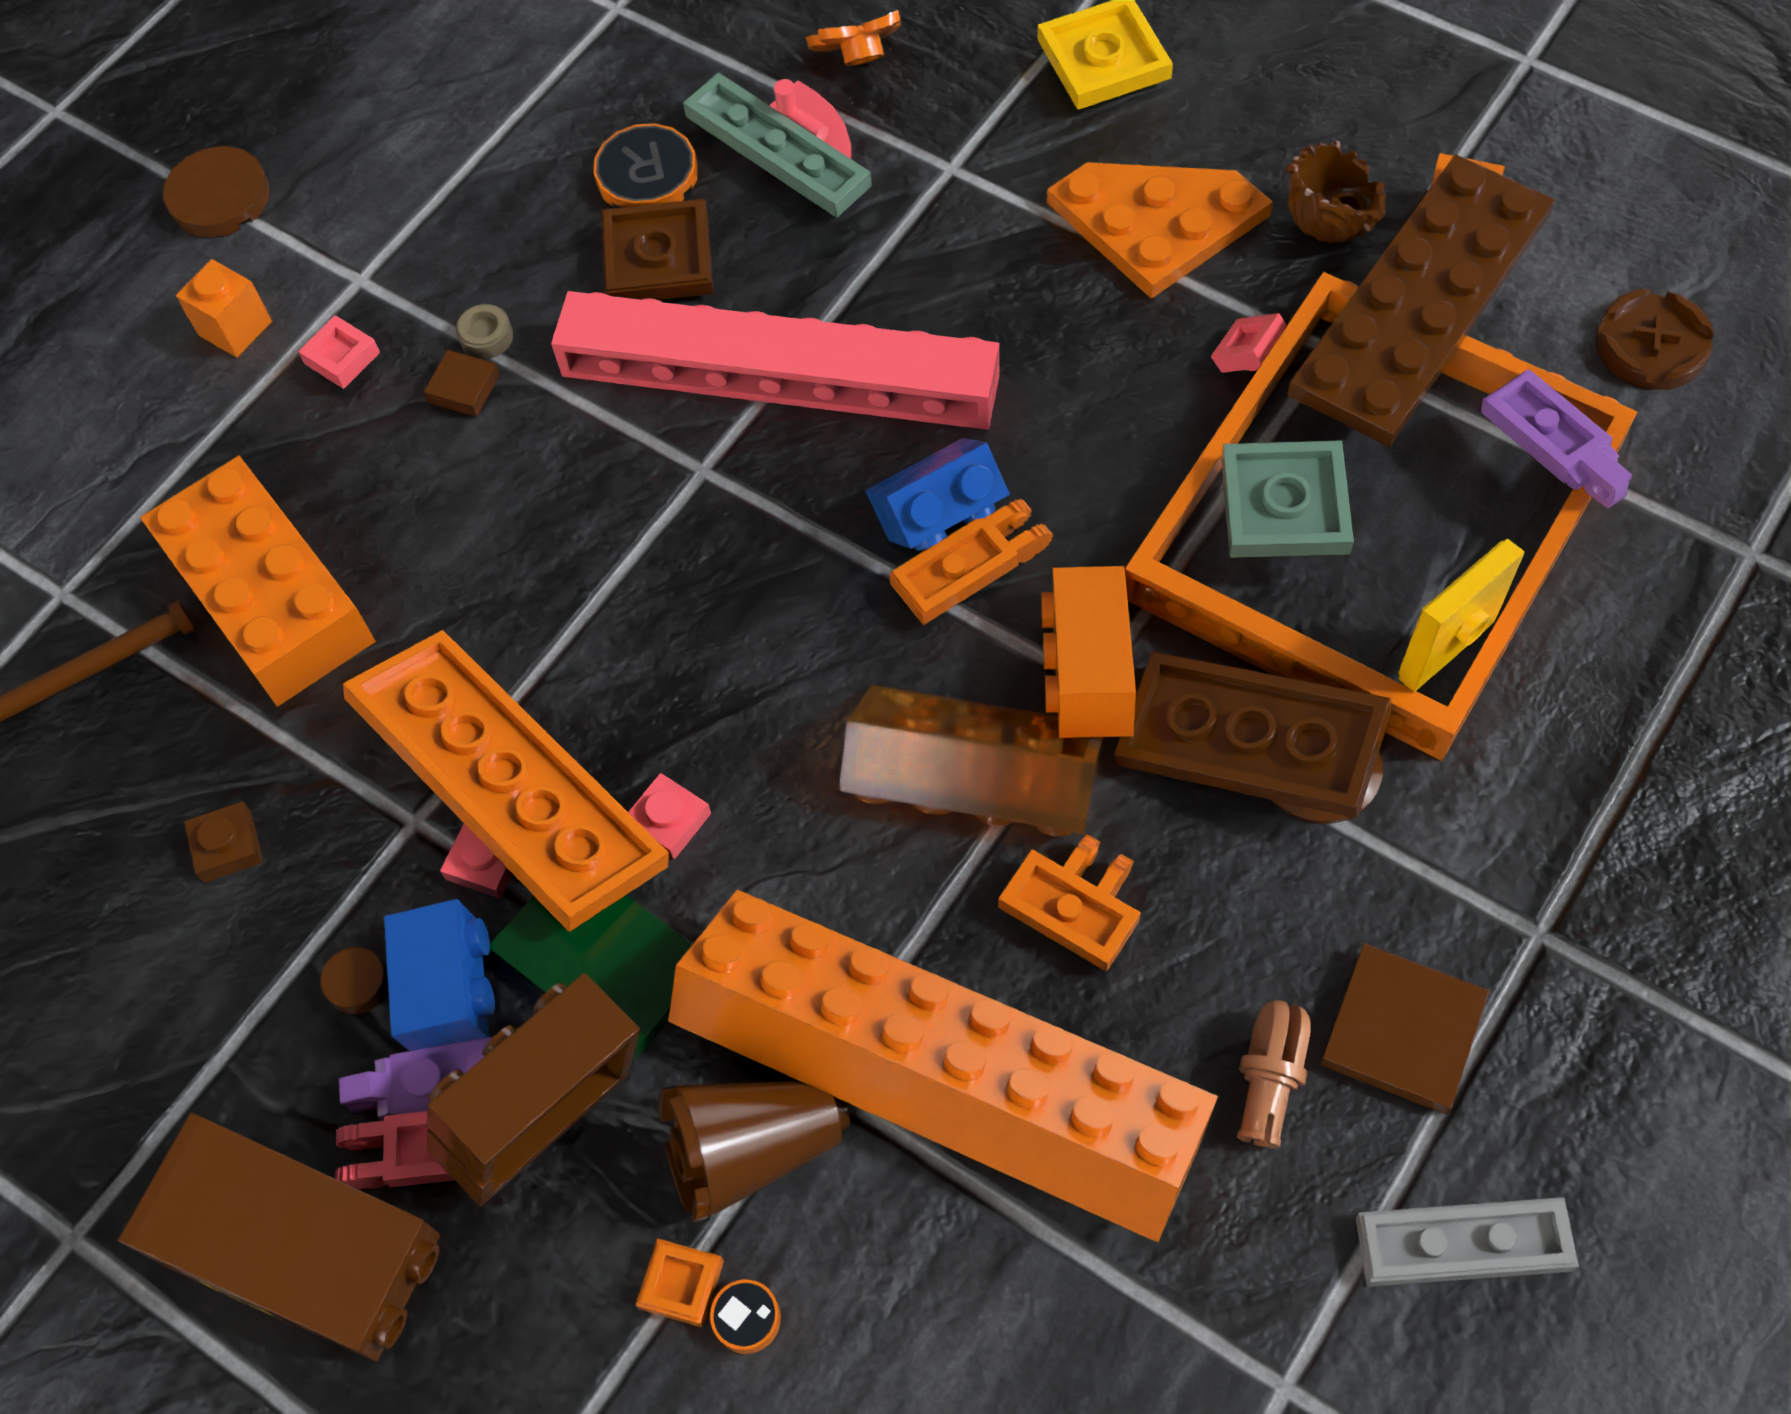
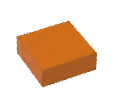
(680, 1283)

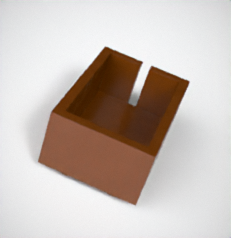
(529, 1087)

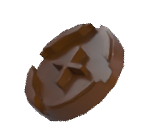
(216, 191)
(1654, 339)

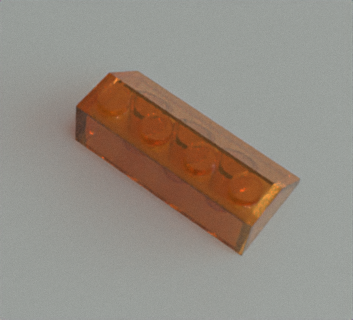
(969, 760)

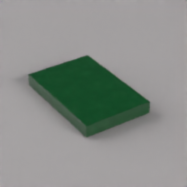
(619, 948)

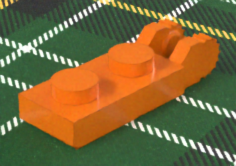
(968, 561)

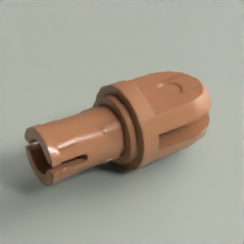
(1273, 1070)

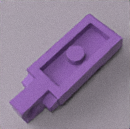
(1558, 437)
(407, 1078)

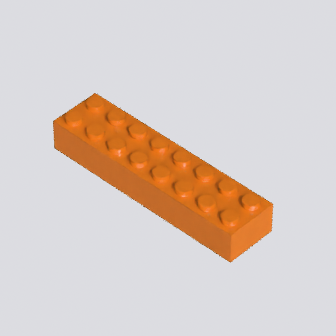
(943, 1062)

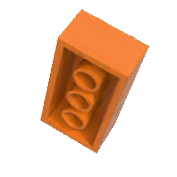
(259, 580)

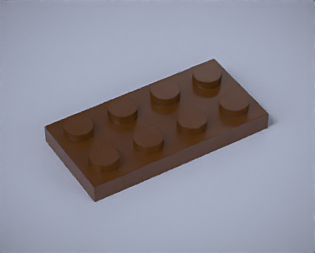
(1256, 733)

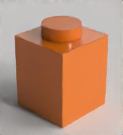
(224, 308)

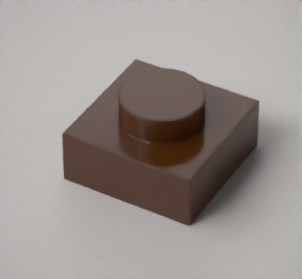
(223, 842)

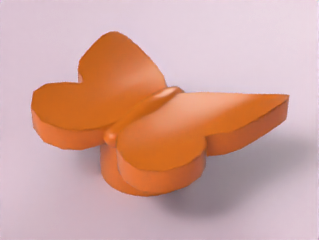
(858, 43)

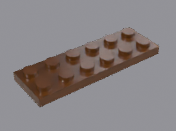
(1420, 300)

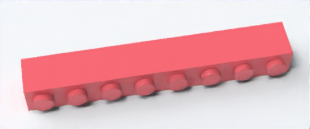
(778, 359)

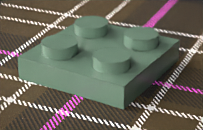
(1286, 499)

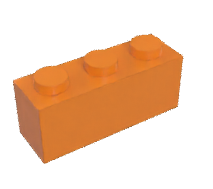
(1089, 652)

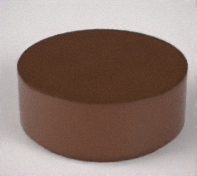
(354, 980)

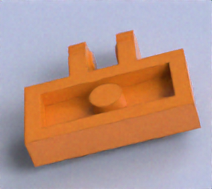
(1070, 908)

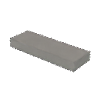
(1466, 1242)

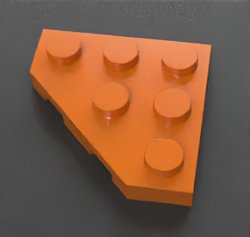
(1158, 218)

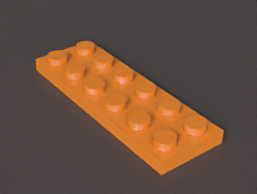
(506, 779)

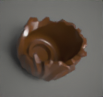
(1333, 194)

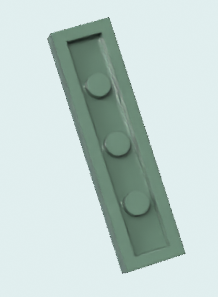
(778, 144)

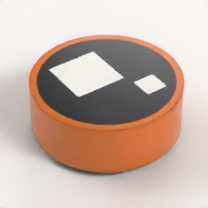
(745, 1316)

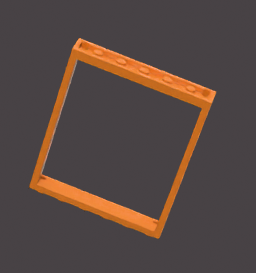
(1295, 656)

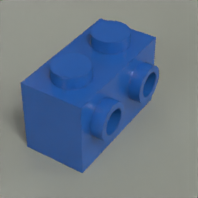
(938, 493)
(437, 976)

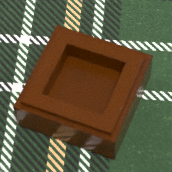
(462, 383)

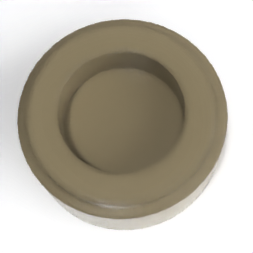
(484, 331)

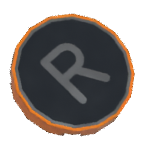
(645, 166)

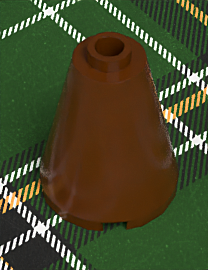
(744, 1137)

